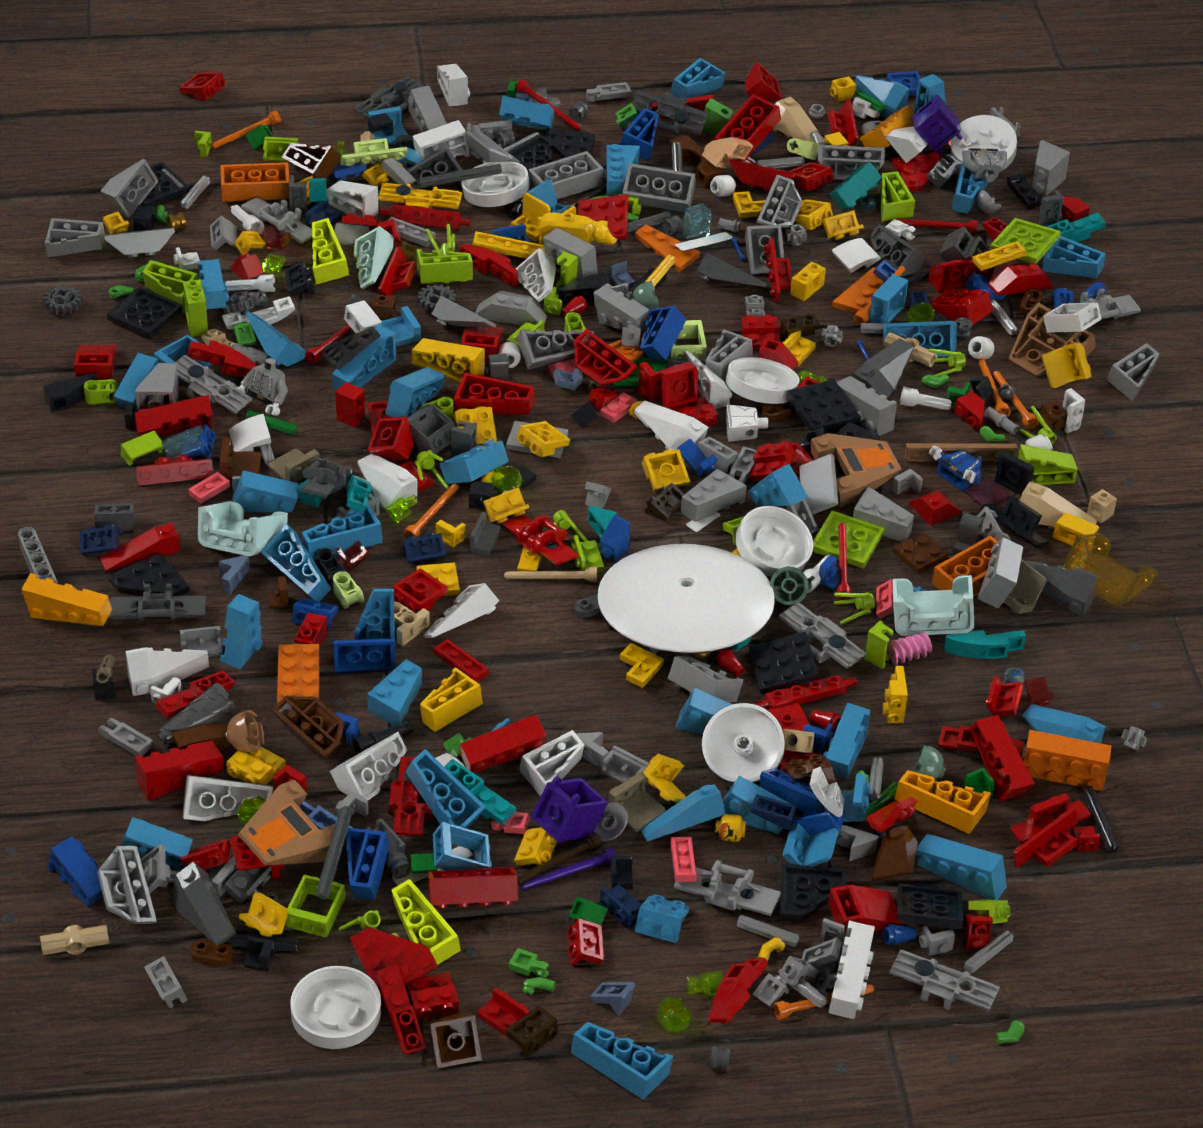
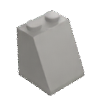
(1049, 168)
(159, 387)

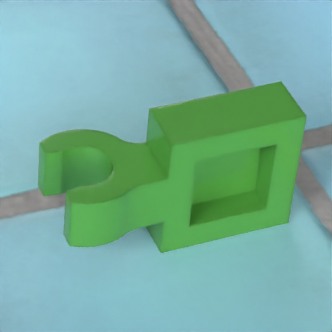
(525, 962)

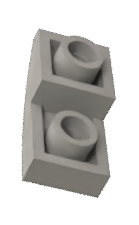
(755, 306)

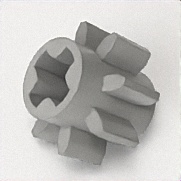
(796, 235)
(831, 335)
(1134, 738)

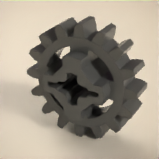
(429, 297)
(62, 299)
(241, 302)

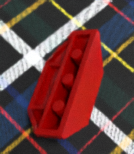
(758, 175)
(1018, 278)
(600, 360)

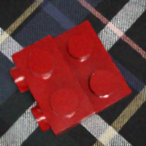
(203, 85)
(812, 176)
(759, 329)
(679, 385)
(699, 410)
(771, 458)
(419, 591)
(433, 996)

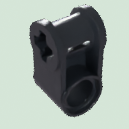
(328, 564)

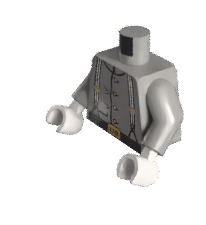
(984, 162)
(266, 384)

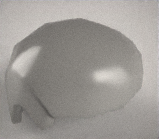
(986, 203)

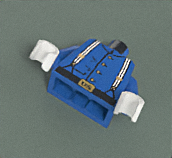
(958, 468)

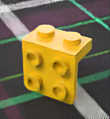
(531, 211)
(1066, 365)
(483, 417)
(660, 775)

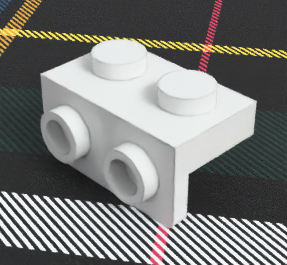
(1074, 406)

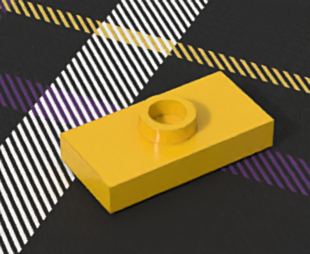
(528, 561)

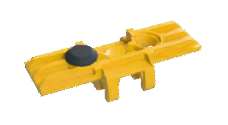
(420, 197)

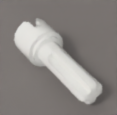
(250, 222)
(263, 283)
(911, 398)
(813, 575)

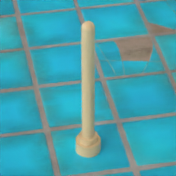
(589, 574)

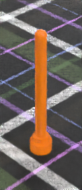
(272, 118)
(863, 315)
(1000, 407)
(1029, 419)
(414, 530)
(784, 1009)

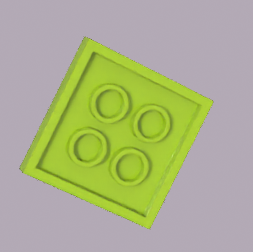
(1031, 236)
(860, 538)

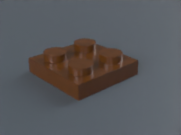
(920, 553)

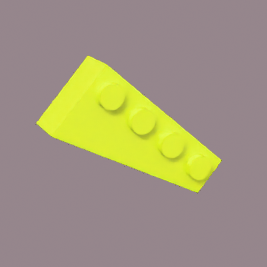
(328, 256)
(423, 922)

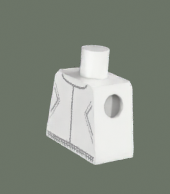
(743, 423)

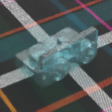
(697, 221)
(183, 442)

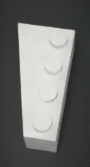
(852, 971)

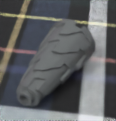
(207, 709)

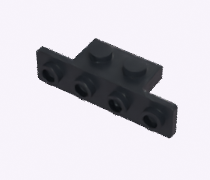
(1020, 519)

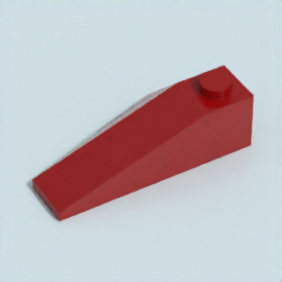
(954, 274)
(160, 540)

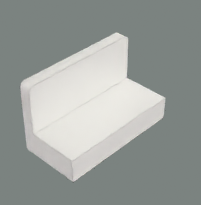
(360, 316)

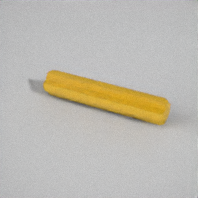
(663, 267)

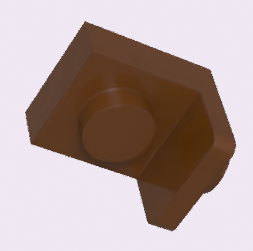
(280, 597)

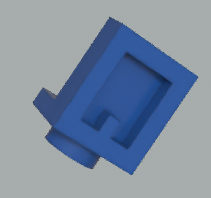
(884, 270)
(1062, 296)
(828, 573)
(350, 727)
(821, 737)

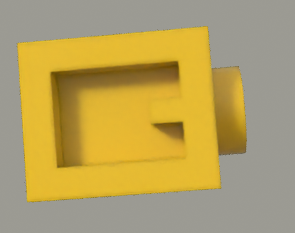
(249, 240)
(450, 534)

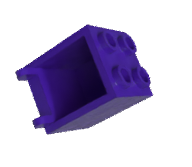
(937, 124)
(569, 809)

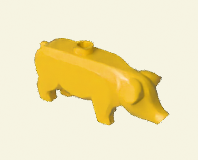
(576, 225)

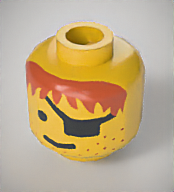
(731, 827)

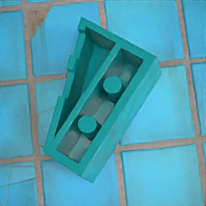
(855, 186)

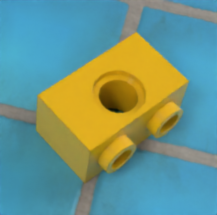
(807, 281)

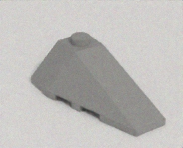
(456, 315)

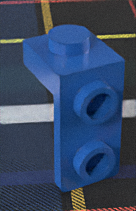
(696, 459)

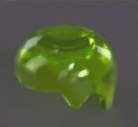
(920, 313)
(506, 478)
(249, 808)
(673, 1015)

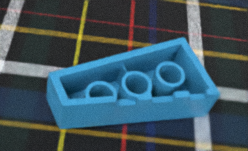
(967, 190)
(293, 559)
(443, 792)

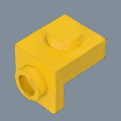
(115, 223)

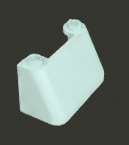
(225, 529)
(933, 610)

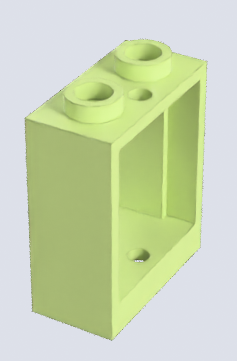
(691, 330)

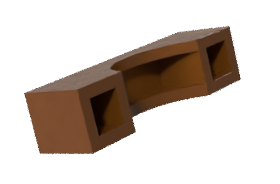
(693, 154)

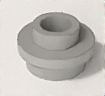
(816, 111)

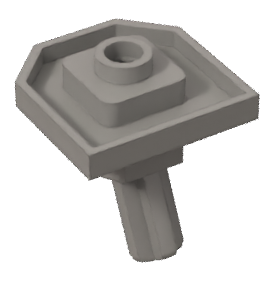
(155, 869)

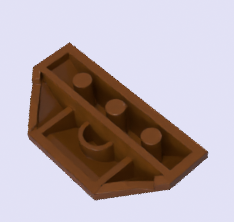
(311, 723)

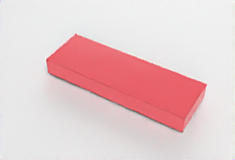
(683, 859)

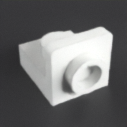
(186, 261)
(169, 689)

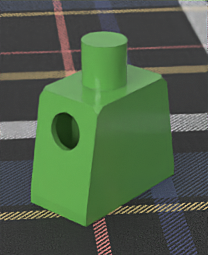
(717, 117)

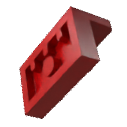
(585, 942)
(501, 1011)

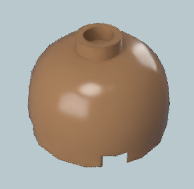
(245, 732)

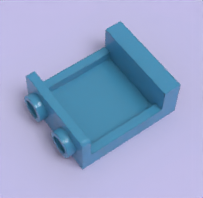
(405, 327)

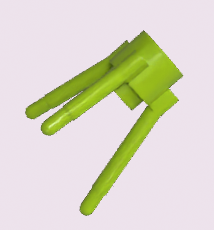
(446, 247)
(956, 360)
(1045, 431)
(426, 460)
(563, 521)
(863, 601)
(369, 919)

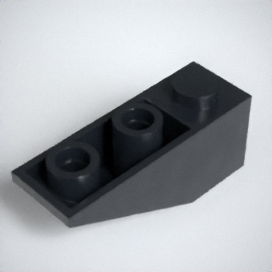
(583, 287)
(66, 393)

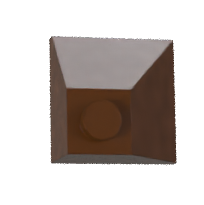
(895, 854)
(455, 1040)

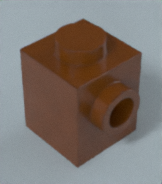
(383, 306)
(1054, 415)

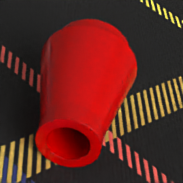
(576, 305)
(729, 662)
(825, 718)

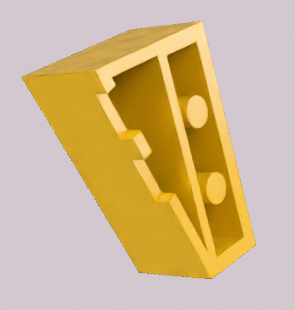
(451, 700)

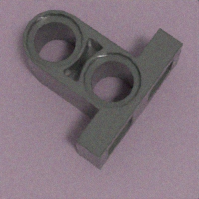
(498, 367)
(969, 532)

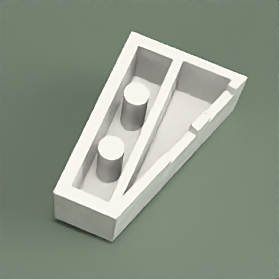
(449, 135)

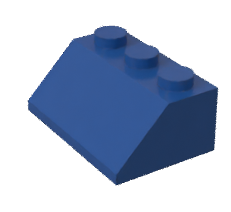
(364, 655)
(792, 791)

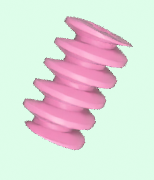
(909, 648)

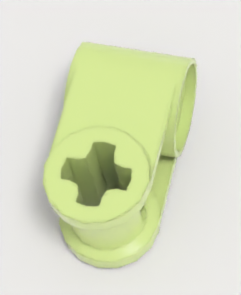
(805, 148)
(346, 589)

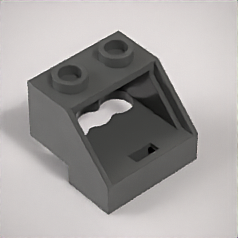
(962, 239)
(422, 426)

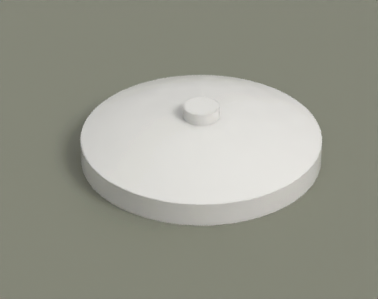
(742, 742)

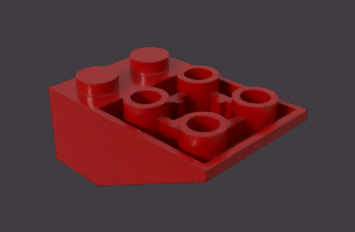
(963, 303)
(483, 338)
(96, 359)
(863, 906)

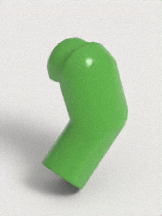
(538, 982)
(1012, 1035)

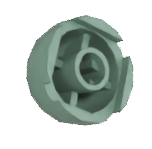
(646, 296)
(789, 585)
(930, 763)

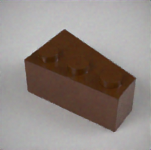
(312, 159)

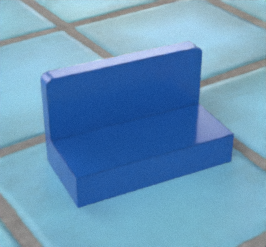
(819, 822)

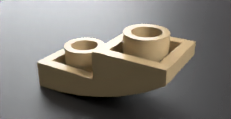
(217, 336)

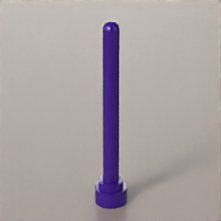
(604, 858)

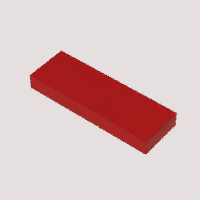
(461, 660)

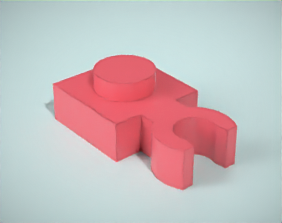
(516, 824)

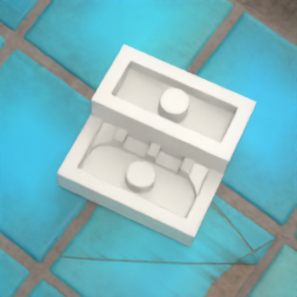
(855, 254)
(250, 434)
(827, 794)

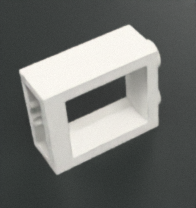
(1072, 317)

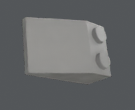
(129, 188)
(756, 238)

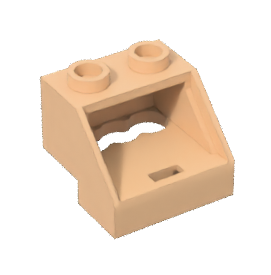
(721, 151)

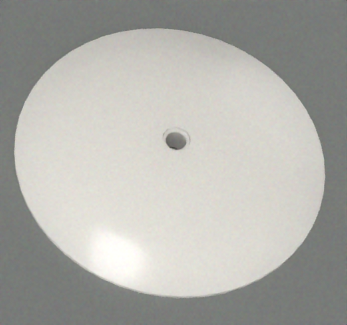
(685, 598)

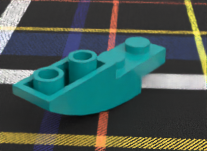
(1080, 229)
(358, 493)
(983, 646)
(496, 806)

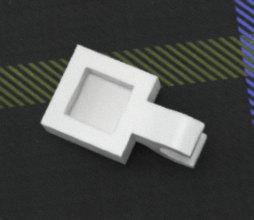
(862, 108)
(901, 229)

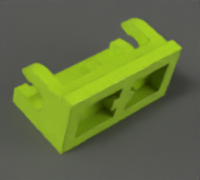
(275, 148)
(568, 269)
(140, 446)
(877, 645)

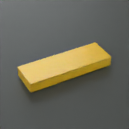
(999, 256)

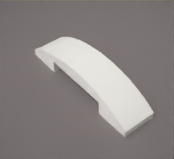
(281, 309)

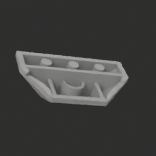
(485, 147)
(848, 158)
(781, 204)
(140, 241)
(511, 309)
(126, 887)

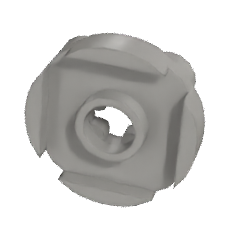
(253, 354)

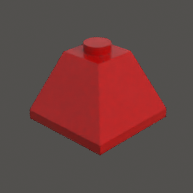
(762, 84)
(392, 439)
(934, 507)

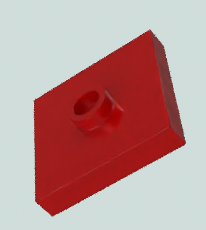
(790, 716)

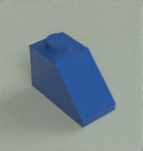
(615, 539)

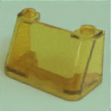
(1114, 580)

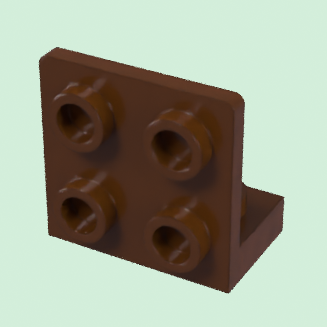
(233, 462)
(800, 769)

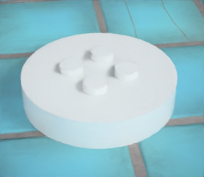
(985, 134)
(499, 188)
(761, 379)
(774, 539)
(335, 1007)

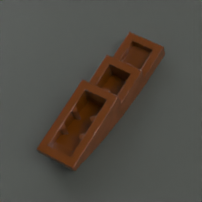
(203, 733)

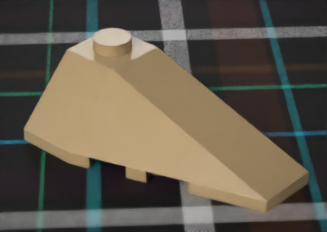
(794, 120)
(1050, 505)

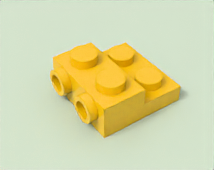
(812, 213)
(541, 438)
(665, 468)
(896, 697)
(255, 767)

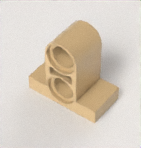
(409, 623)

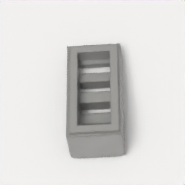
(832, 930)

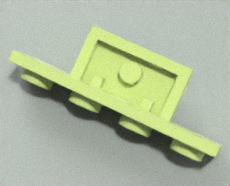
(372, 151)

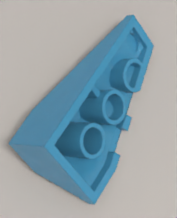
(275, 343)
(1063, 723)

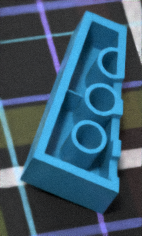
(617, 164)
(368, 362)
(413, 391)
(344, 533)
(963, 865)
(621, 1060)

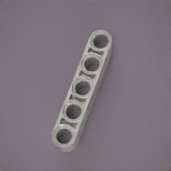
(34, 554)

